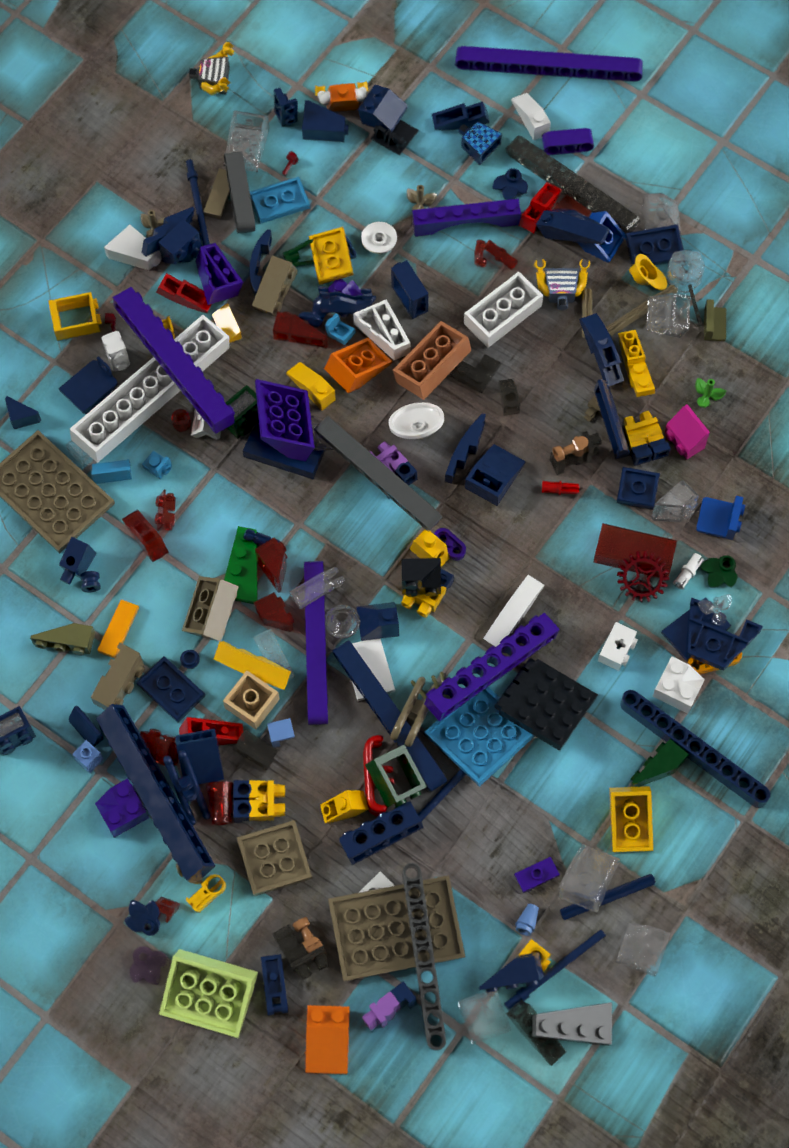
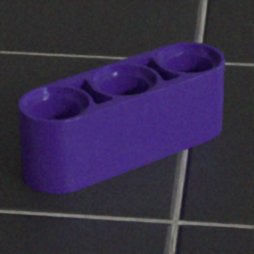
(568, 141)

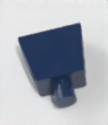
(75, 559)

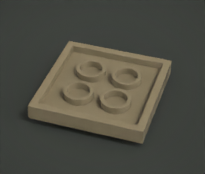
(274, 858)

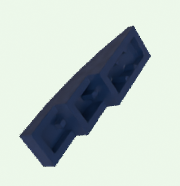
(151, 245)
(468, 444)

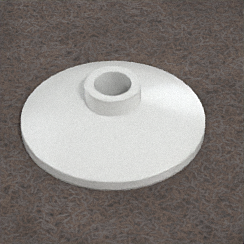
(379, 231)

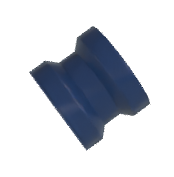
(90, 581)

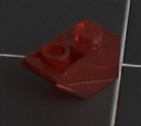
(273, 614)
(160, 745)

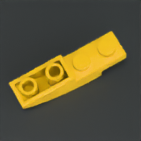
(635, 363)

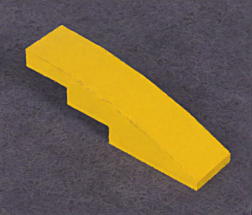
(259, 666)

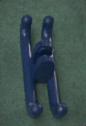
(186, 786)

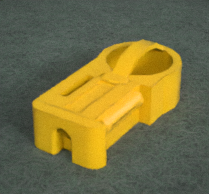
(204, 895)

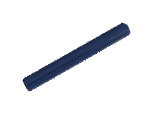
(612, 895)

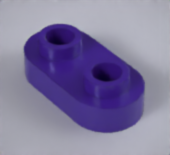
(452, 542)

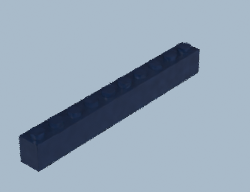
(155, 793)

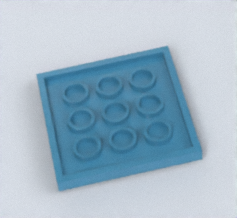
(478, 737)

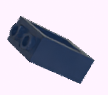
(409, 289)

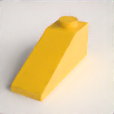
(318, 388)

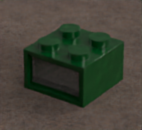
(246, 411)

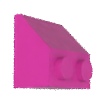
(687, 432)

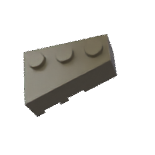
(119, 678)

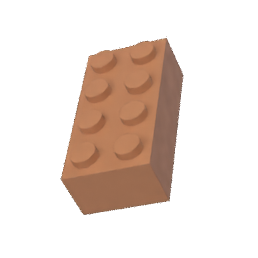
(432, 360)

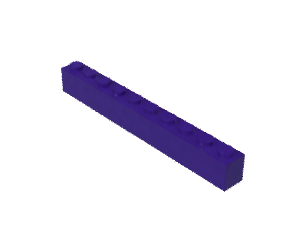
(174, 360)

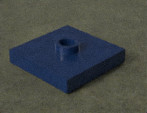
(638, 488)

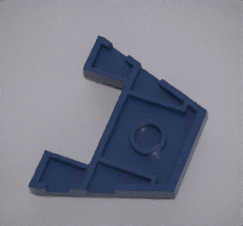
(713, 644)

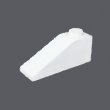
(532, 115)

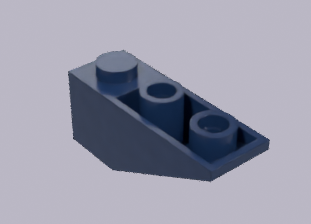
(522, 969)

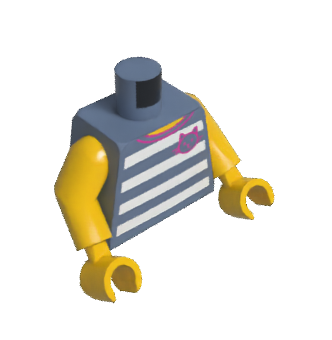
(561, 284)

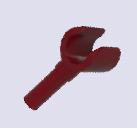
(293, 160)
(110, 319)

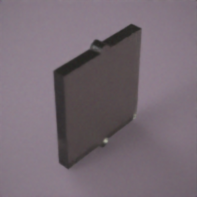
(695, 304)

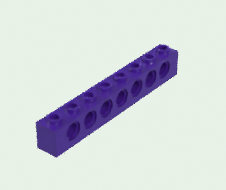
(442, 707)

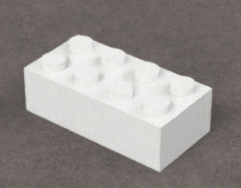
(503, 309)

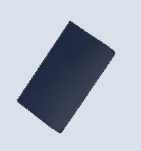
(85, 726)

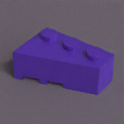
(217, 274)

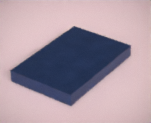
(654, 243)
(677, 631)
(171, 689)

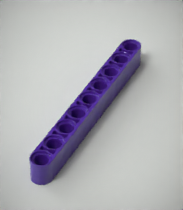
(316, 652)

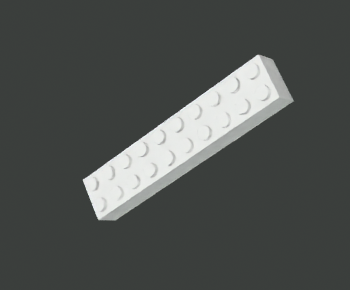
(144, 393)

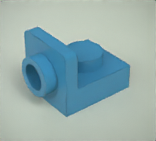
(157, 464)

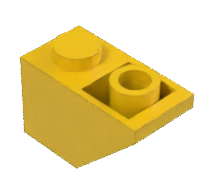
(344, 806)

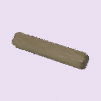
(586, 304)

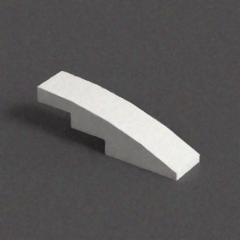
(514, 610)

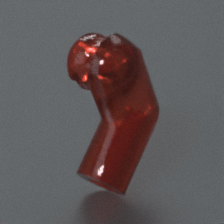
(478, 254)

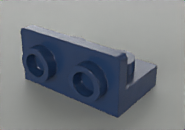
(285, 109)

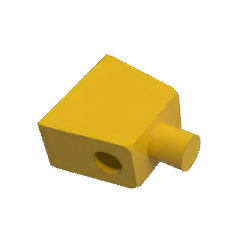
(430, 546)

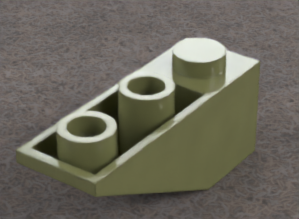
(70, 637)

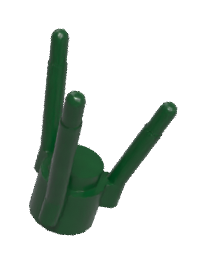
(293, 256)

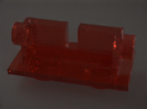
(165, 503)

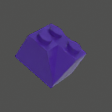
(121, 808)

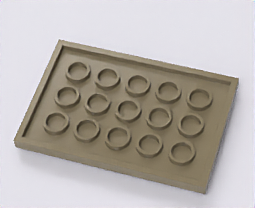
(51, 491)
(376, 934)

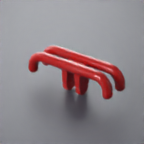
(373, 807)

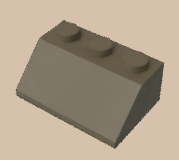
(210, 608)

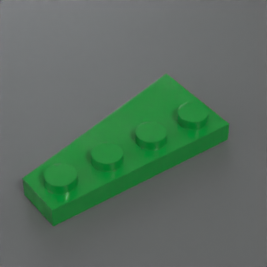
(243, 568)

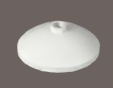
(416, 421)

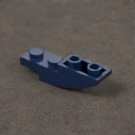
(603, 348)

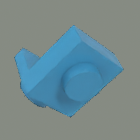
(338, 330)

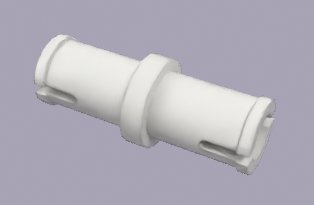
(688, 571)

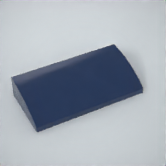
(611, 419)
(264, 453)

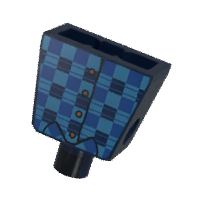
(479, 141)

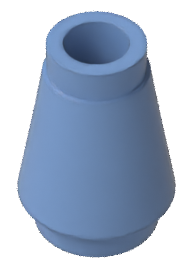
(527, 921)

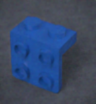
(720, 517)

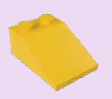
(631, 819)

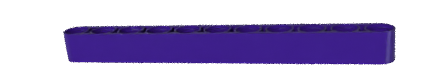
(549, 63)

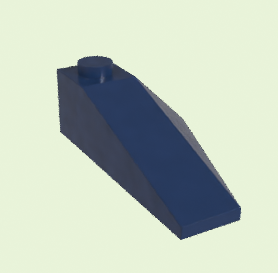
(571, 226)

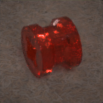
(181, 424)

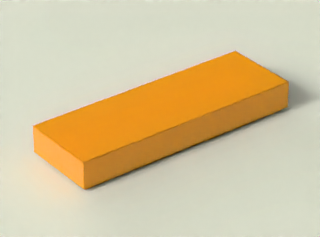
(118, 628)

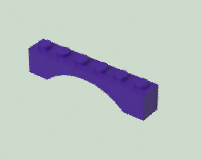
(500, 213)

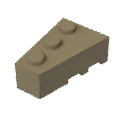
(274, 286)

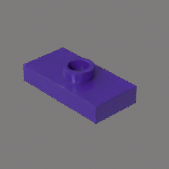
(536, 874)

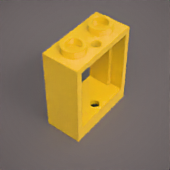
(70, 303)

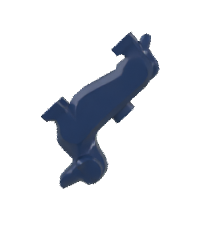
(336, 303)

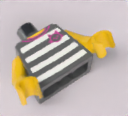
(214, 71)

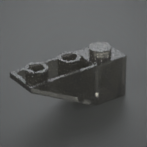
(522, 1018)

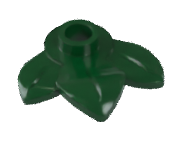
(718, 573)

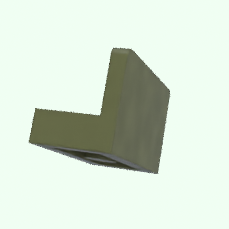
(714, 322)

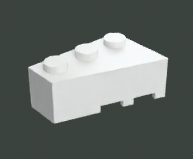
(383, 329)

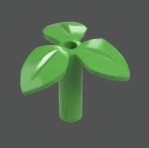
(708, 392)

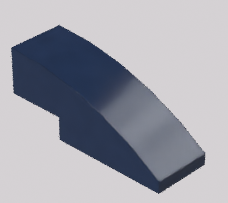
(458, 115)

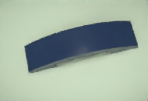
(262, 247)

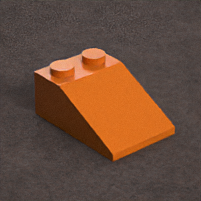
(357, 364)
(327, 1039)

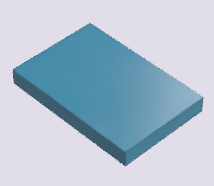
(279, 200)

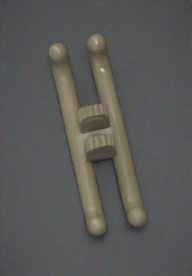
(413, 712)

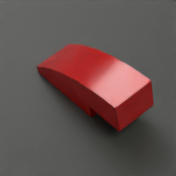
(540, 202)
(183, 293)

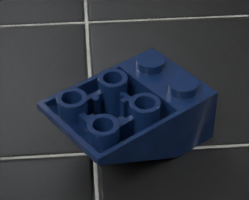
(494, 474)

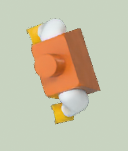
(342, 96)

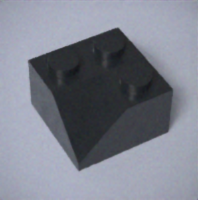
(421, 576)

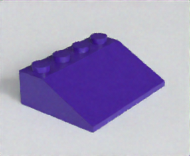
(285, 419)

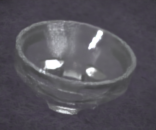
(343, 628)

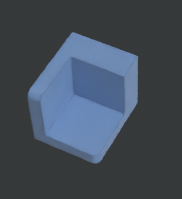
(280, 731)

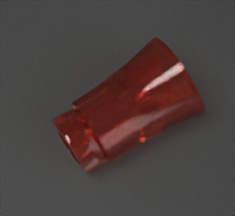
(220, 802)

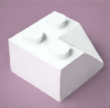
(678, 685)

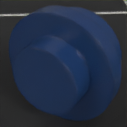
(189, 659)

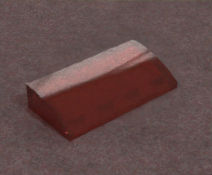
(618, 542)

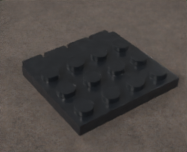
(545, 703)

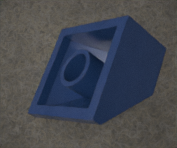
(378, 621)

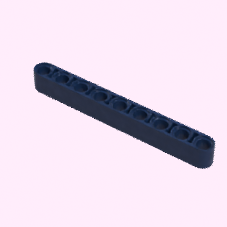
(387, 712)
(699, 757)

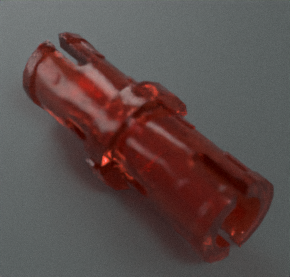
(501, 255)

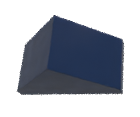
(20, 414)

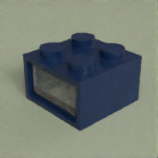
(14, 731)

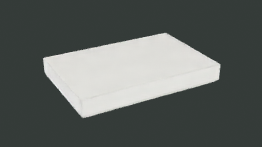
(375, 658)

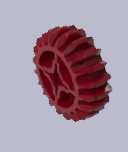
(634, 581)

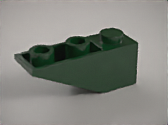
(665, 763)

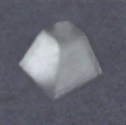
(659, 211)

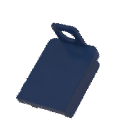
(89, 385)

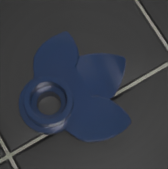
(509, 186)
(141, 915)

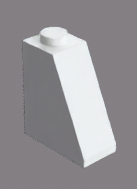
(128, 247)

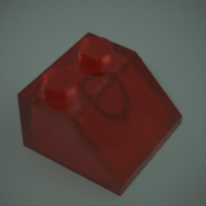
(272, 561)

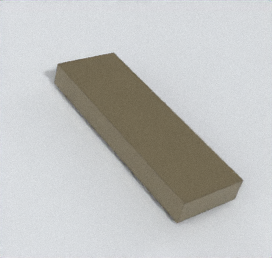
(218, 196)

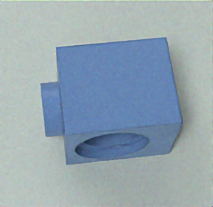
(88, 756)

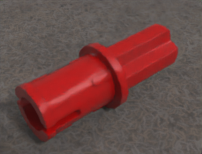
(558, 487)

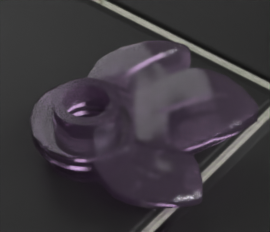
(150, 968)

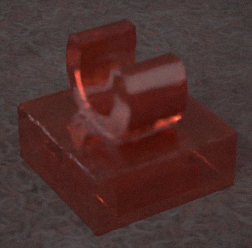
(167, 907)

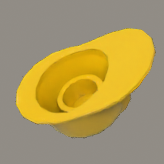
(646, 273)

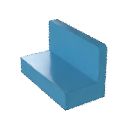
(111, 471)

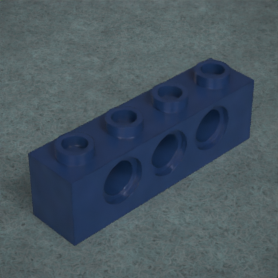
(376, 842)

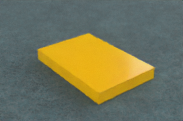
(331, 255)

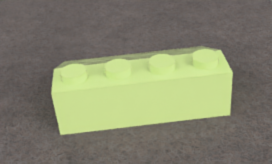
(208, 993)

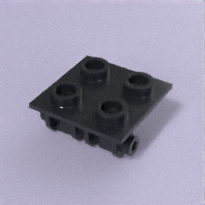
(398, 139)

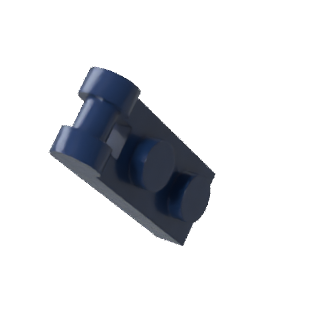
(274, 984)

